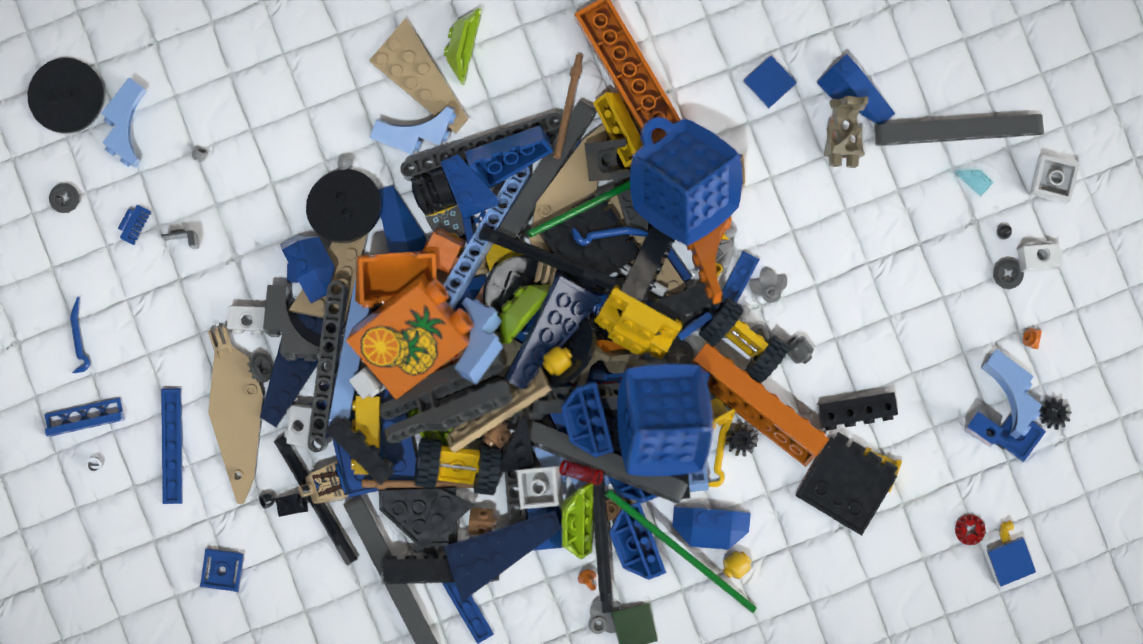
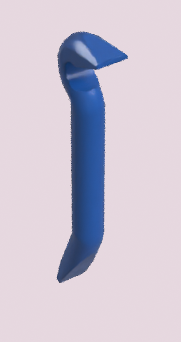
(606, 233)
(77, 338)

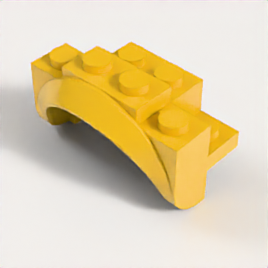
(636, 325)

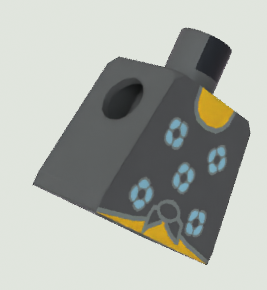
(448, 220)

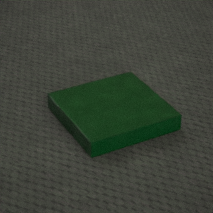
(634, 625)

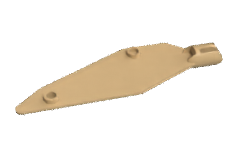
(562, 194)
(235, 412)

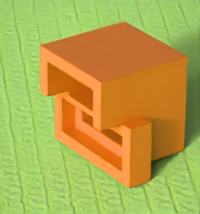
(446, 247)

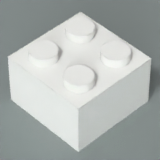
(1054, 179)
(540, 487)

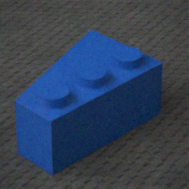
(468, 189)

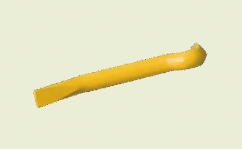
(719, 454)

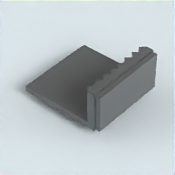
(182, 233)

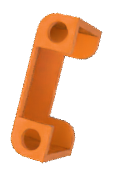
(385, 275)

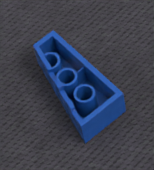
(509, 155)

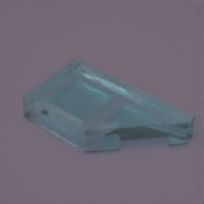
(976, 180)

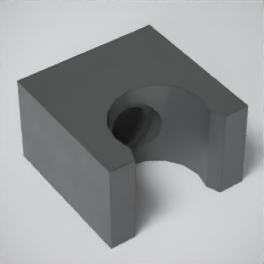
(607, 168)

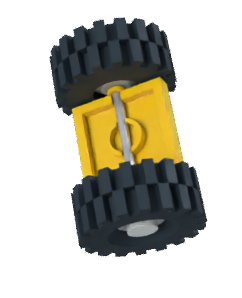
(764, 355)
(464, 466)

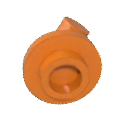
(1032, 338)
(586, 577)

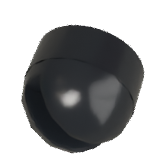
(1006, 235)
(266, 500)

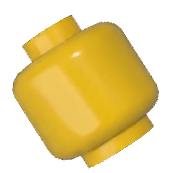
(557, 360)
(736, 565)

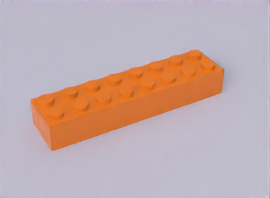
(625, 65)
(760, 407)

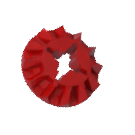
(961, 531)

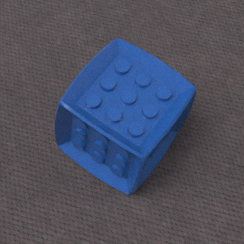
(685, 179)
(664, 419)

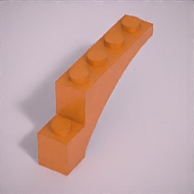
(704, 257)

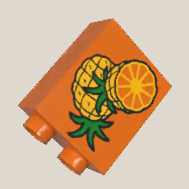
(411, 335)

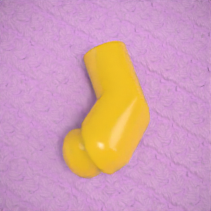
(1004, 534)

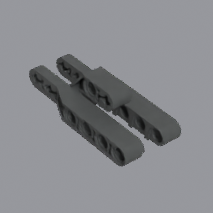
(449, 411)

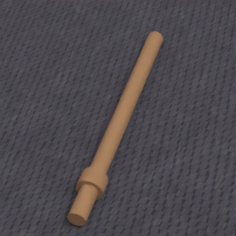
(575, 74)
(409, 484)

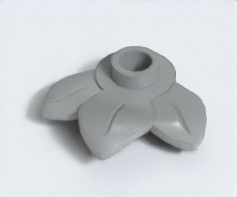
(768, 282)
(605, 618)

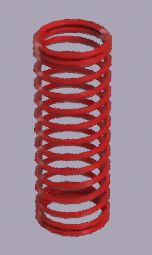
(567, 468)

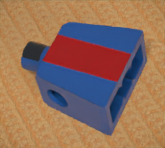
(978, 428)

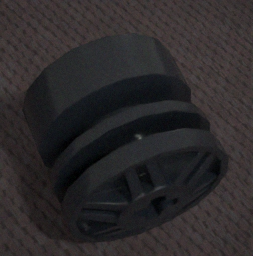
(432, 191)

